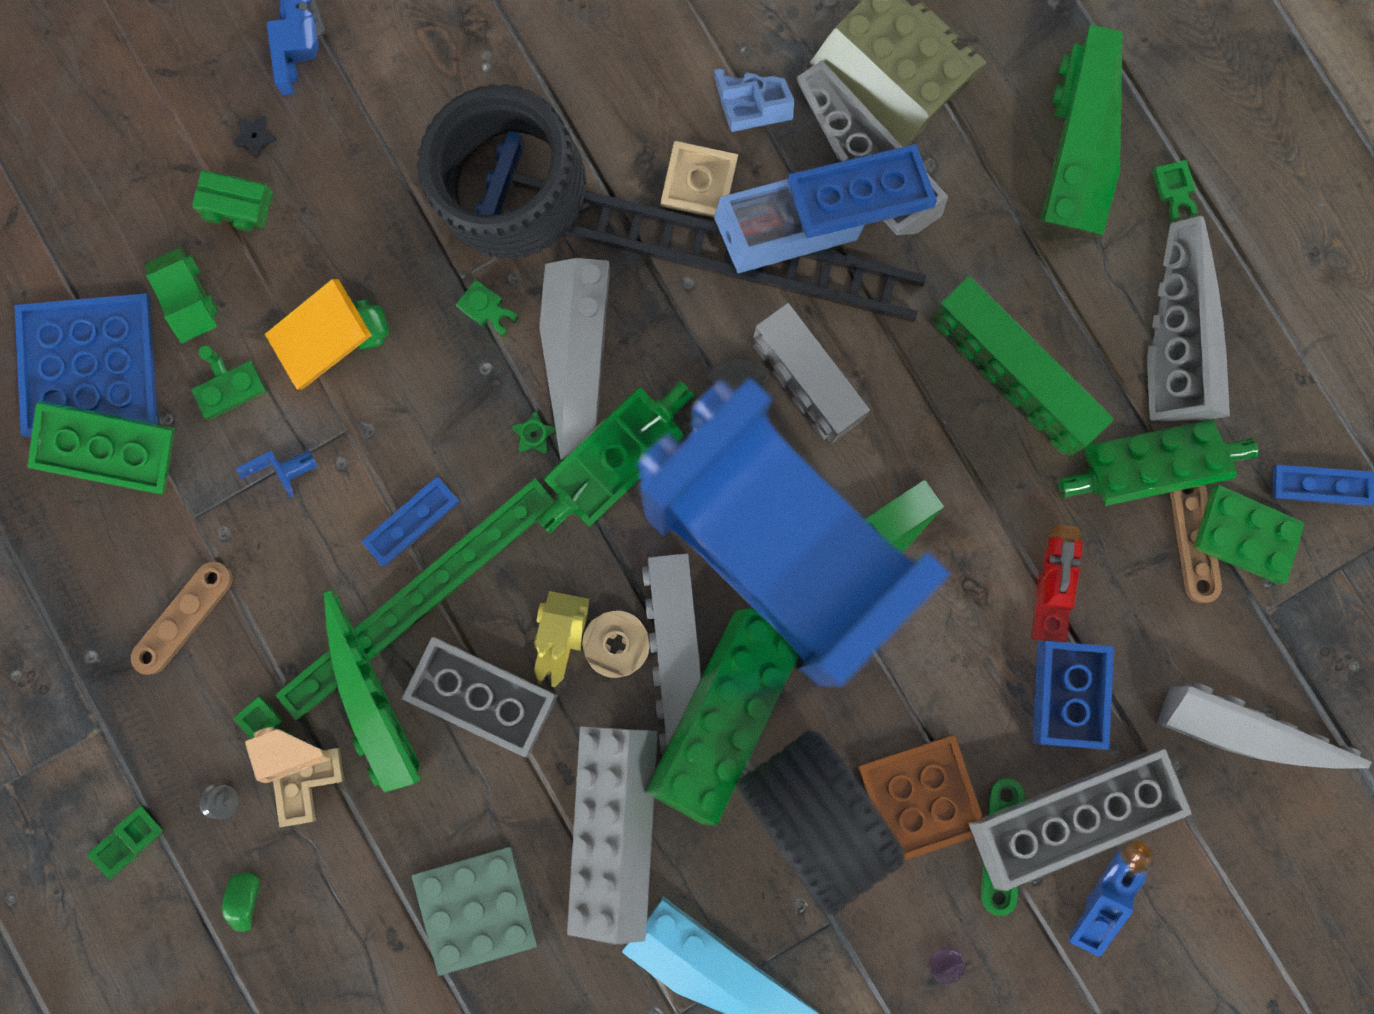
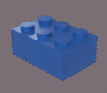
(1073, 695)

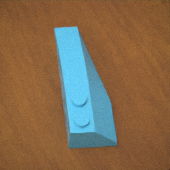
(707, 968)

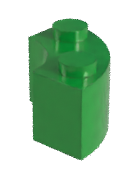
(181, 294)

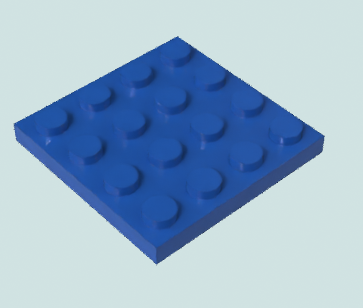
(87, 357)

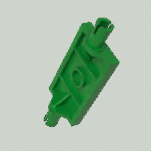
(608, 457)
(1158, 463)

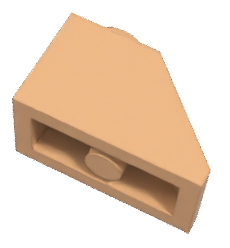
(280, 754)

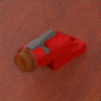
(1057, 584)

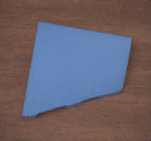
(754, 100)

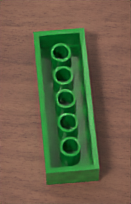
(1020, 368)
(724, 719)

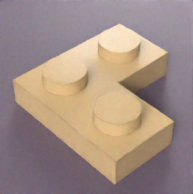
(294, 791)

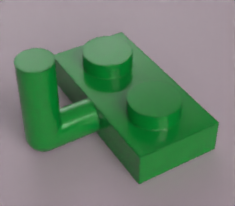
(228, 388)

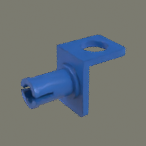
(285, 471)

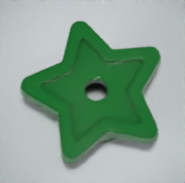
(533, 425)

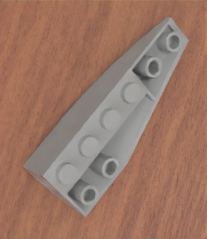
(1248, 732)

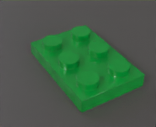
(1249, 535)

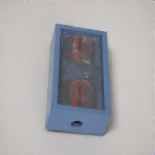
(766, 229)

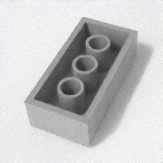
(809, 374)
(480, 697)

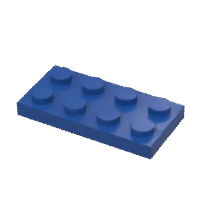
(861, 191)

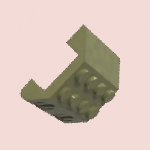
(899, 63)

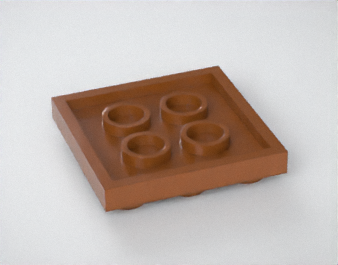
(924, 795)

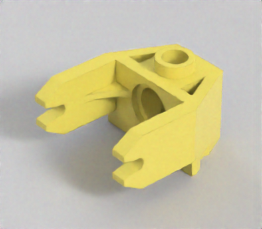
(559, 631)

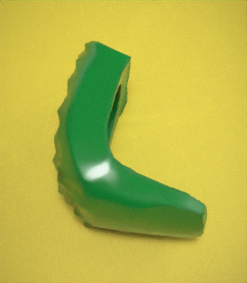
(240, 901)

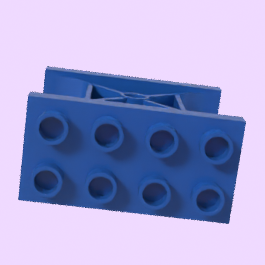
(782, 535)

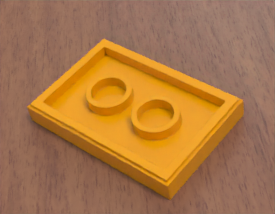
(318, 334)

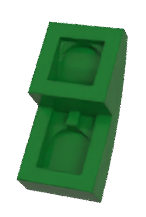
(125, 843)

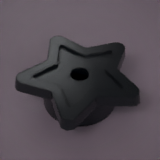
(254, 144)

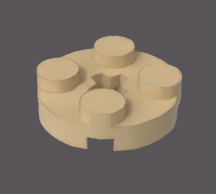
(609, 626)

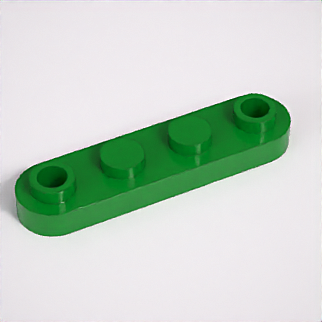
(995, 804)

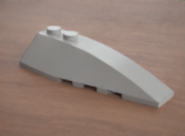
(857, 134)
(1189, 338)
(574, 343)

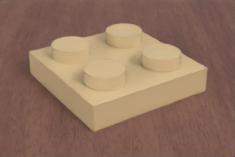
(698, 178)

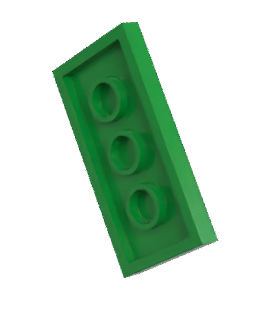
(100, 447)

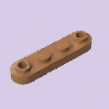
(1195, 565)
(181, 618)

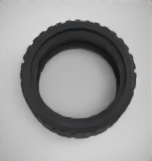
(471, 122)
(822, 821)

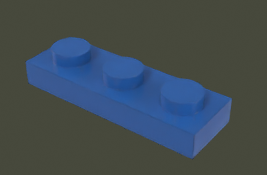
(499, 180)
(1322, 485)
(410, 522)

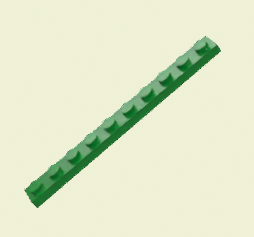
(423, 593)

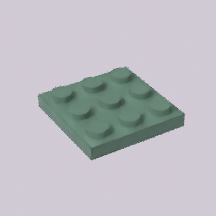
(474, 910)

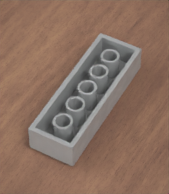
(1079, 819)
(612, 835)

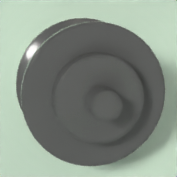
(218, 801)

